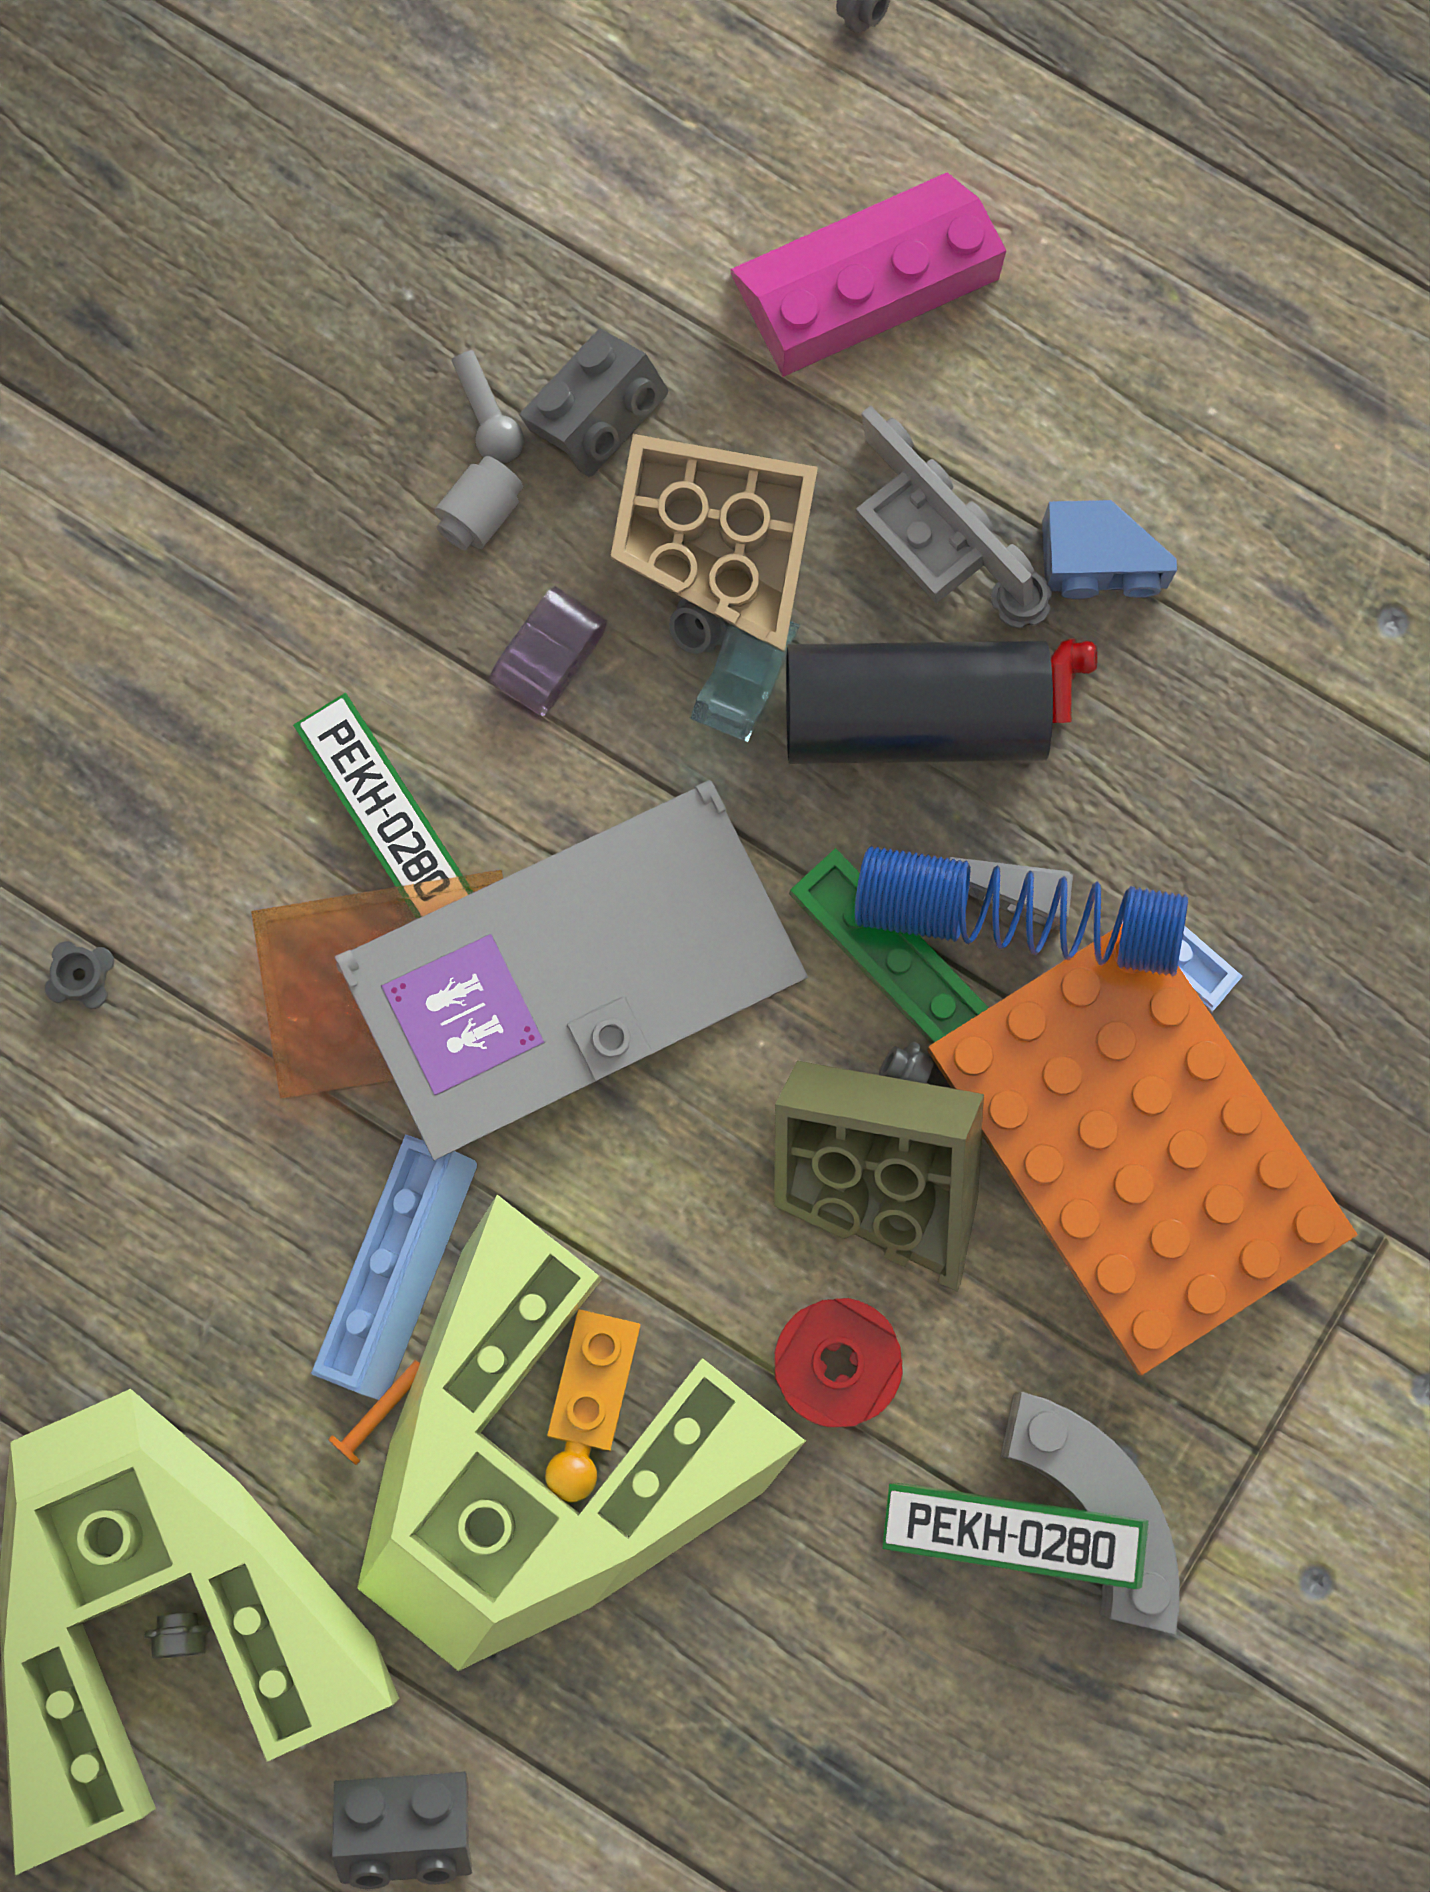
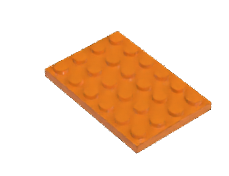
(1142, 1149)

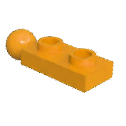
(589, 1400)

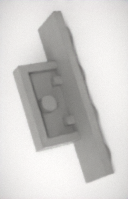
(929, 526)

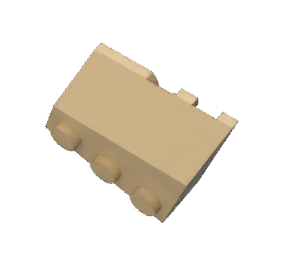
(717, 530)

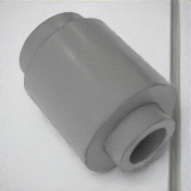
(478, 504)

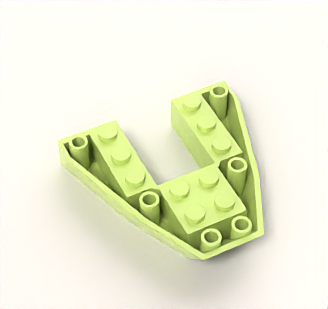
(103, 1517)
(472, 1541)

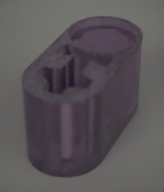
(548, 651)

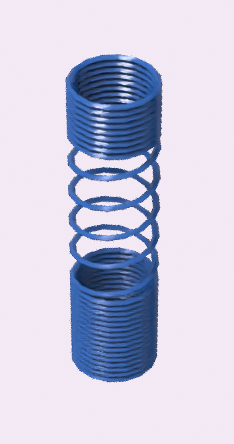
(932, 896)

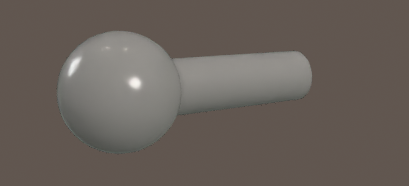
(497, 434)

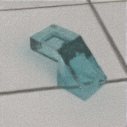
(741, 683)

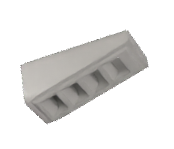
(1011, 884)

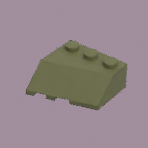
(881, 1162)

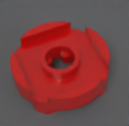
(874, 1355)

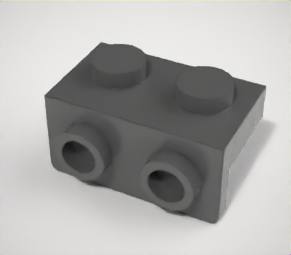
(596, 401)
(401, 1829)

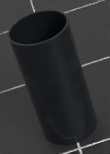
(918, 702)

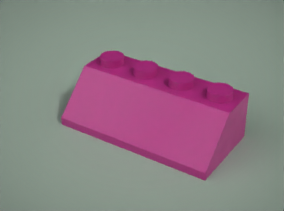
(870, 271)

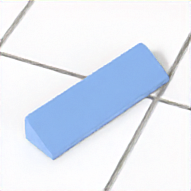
(394, 1269)

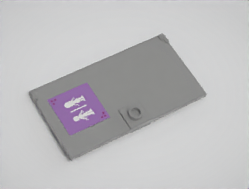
(570, 969)

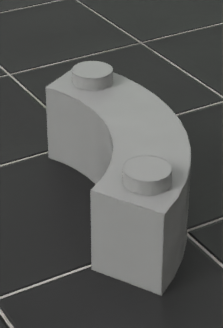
(1104, 1481)

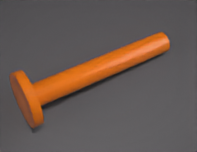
(375, 1414)

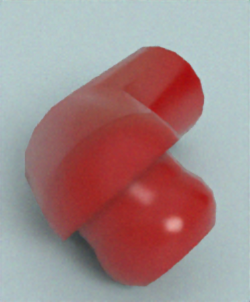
(1066, 661)

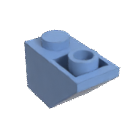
(1101, 548)

